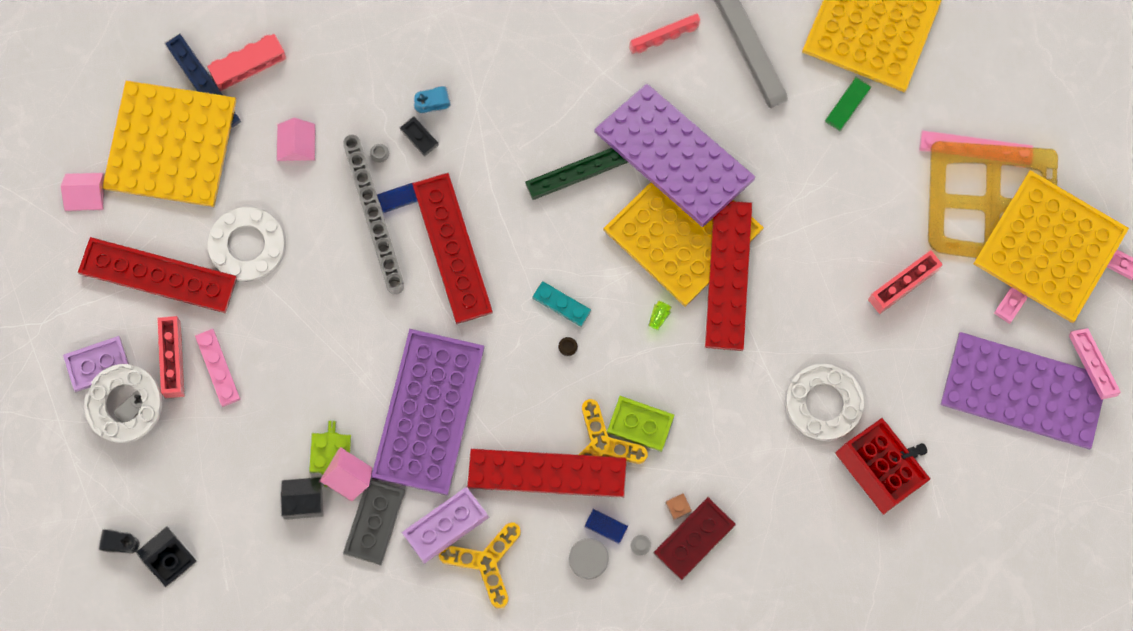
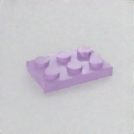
(88, 362)

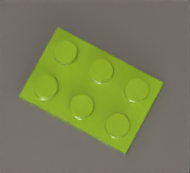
(640, 423)

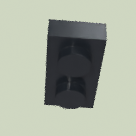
(419, 136)

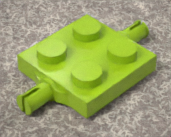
(324, 448)

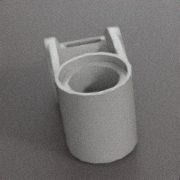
(129, 409)

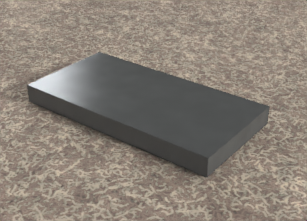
(374, 522)

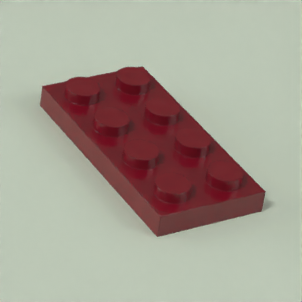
(694, 538)

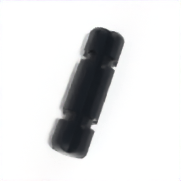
(920, 449)

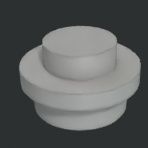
(379, 153)
(640, 545)

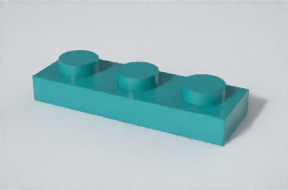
(561, 304)

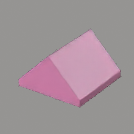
(295, 140)
(83, 191)
(347, 475)

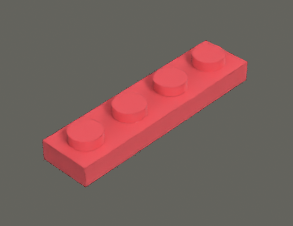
(658, 36)

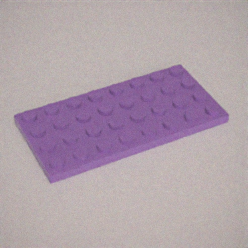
(674, 155)
(1022, 390)
(428, 412)

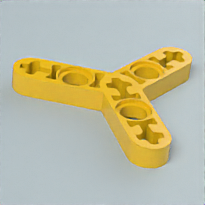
(611, 443)
(490, 553)

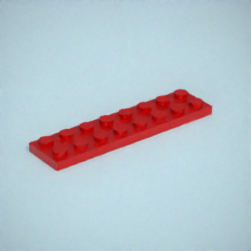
(452, 248)
(157, 275)
(728, 277)
(547, 473)

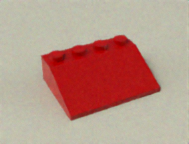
(871, 464)

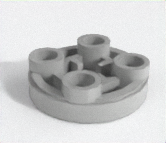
(588, 558)

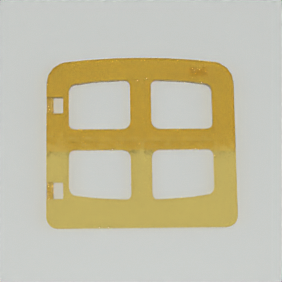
(992, 202)

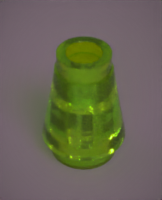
(659, 314)

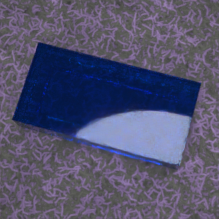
(397, 198)
(606, 526)

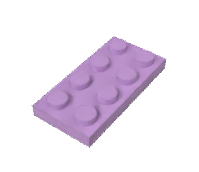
(445, 525)

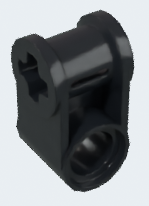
(115, 542)

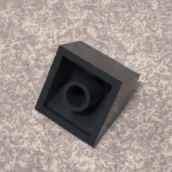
(301, 498)
(166, 556)

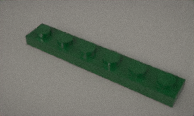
(574, 173)

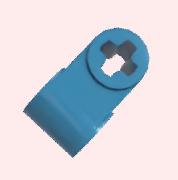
(434, 100)

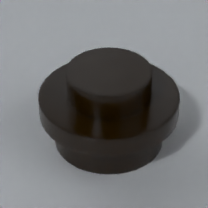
(567, 346)

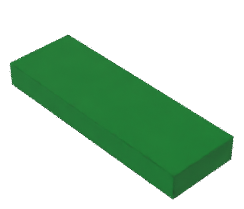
(848, 104)

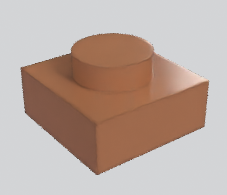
(678, 506)

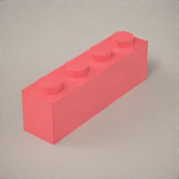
(246, 62)
(905, 282)
(171, 357)

